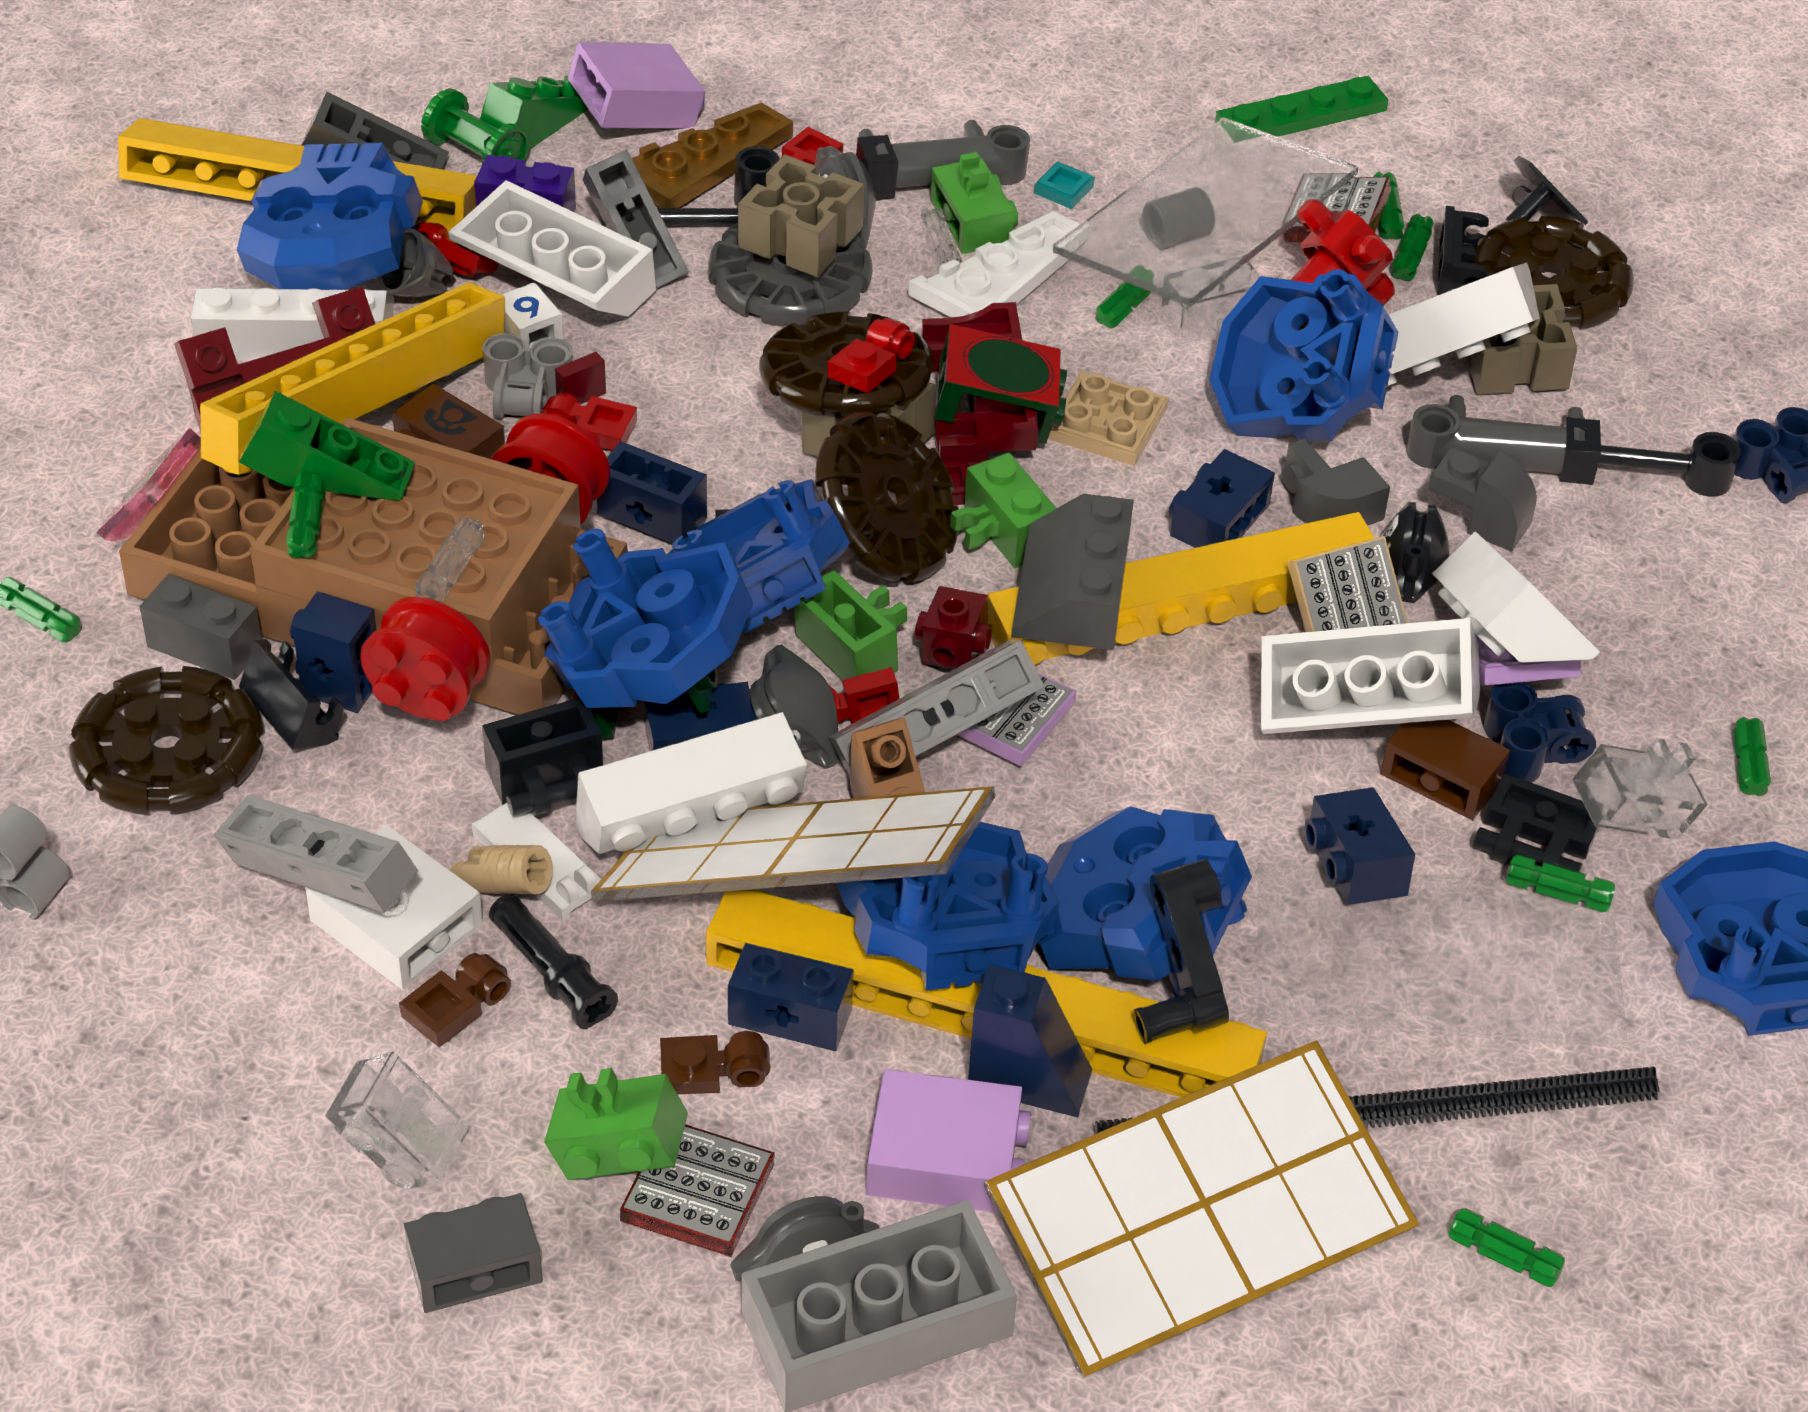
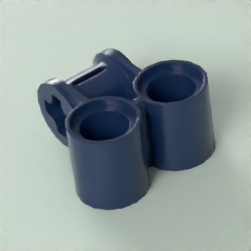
(1776, 452)
(1536, 729)

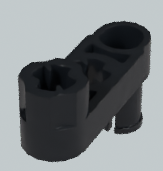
(1179, 900)

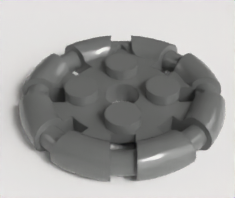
(745, 276)

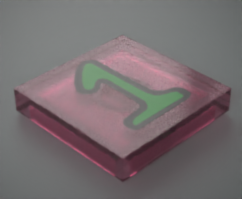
(150, 486)

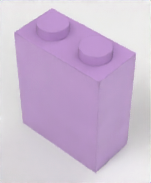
(636, 85)
(943, 1138)

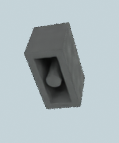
(200, 626)
(473, 1252)

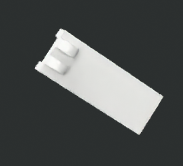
(571, 877)

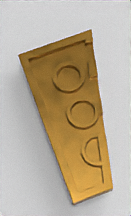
(706, 157)

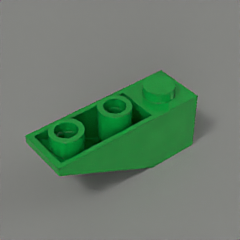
(534, 105)
(299, 440)

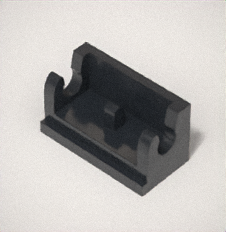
(1457, 250)
(285, 700)

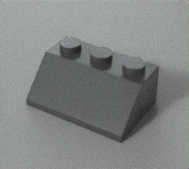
(1075, 573)

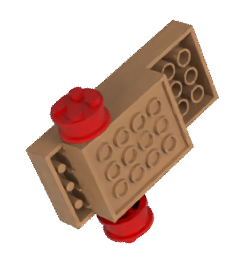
(372, 552)

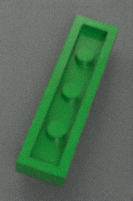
(1310, 107)

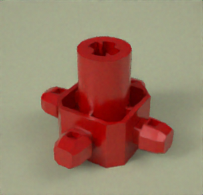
(1343, 243)

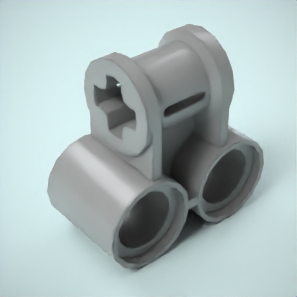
(522, 375)
(27, 871)

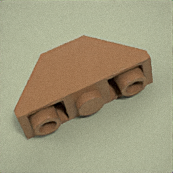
(884, 761)

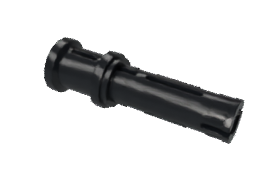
(564, 974)

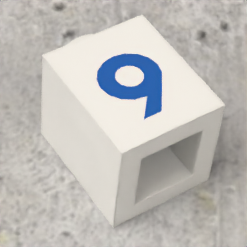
(531, 315)

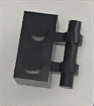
(540, 754)

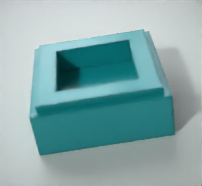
(1064, 185)

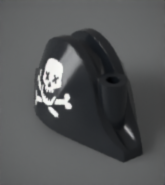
(1416, 549)

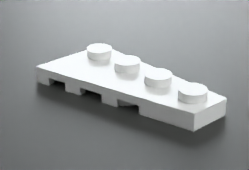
(997, 270)

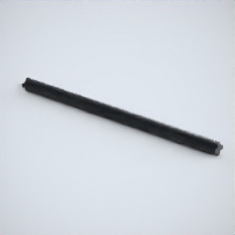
(1496, 1096)

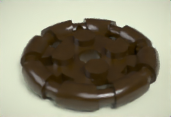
(1578, 272)
(797, 367)
(869, 457)
(154, 717)

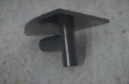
(1532, 201)

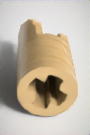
(506, 869)

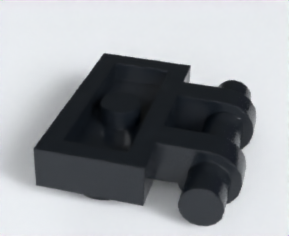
(1540, 816)

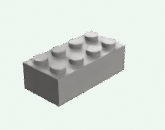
(877, 1305)

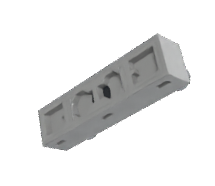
(954, 699)
(319, 854)

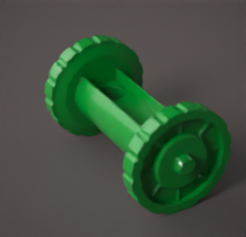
(449, 119)

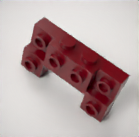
(212, 365)
(990, 423)

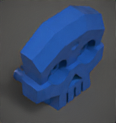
(330, 219)
(1333, 362)
(778, 545)
(645, 622)
(1106, 894)
(1758, 900)
(959, 922)

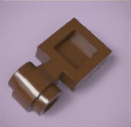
(448, 1005)
(696, 1064)

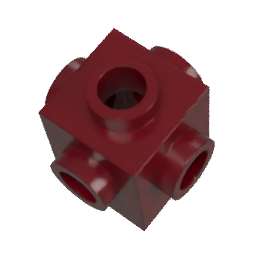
(954, 628)

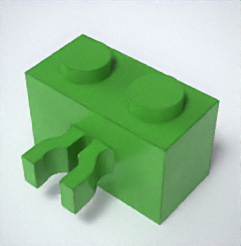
(972, 203)
(1000, 507)
(848, 630)
(615, 1125)

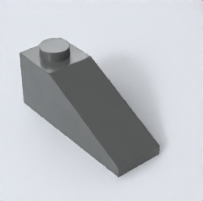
(344, 123)
(632, 213)

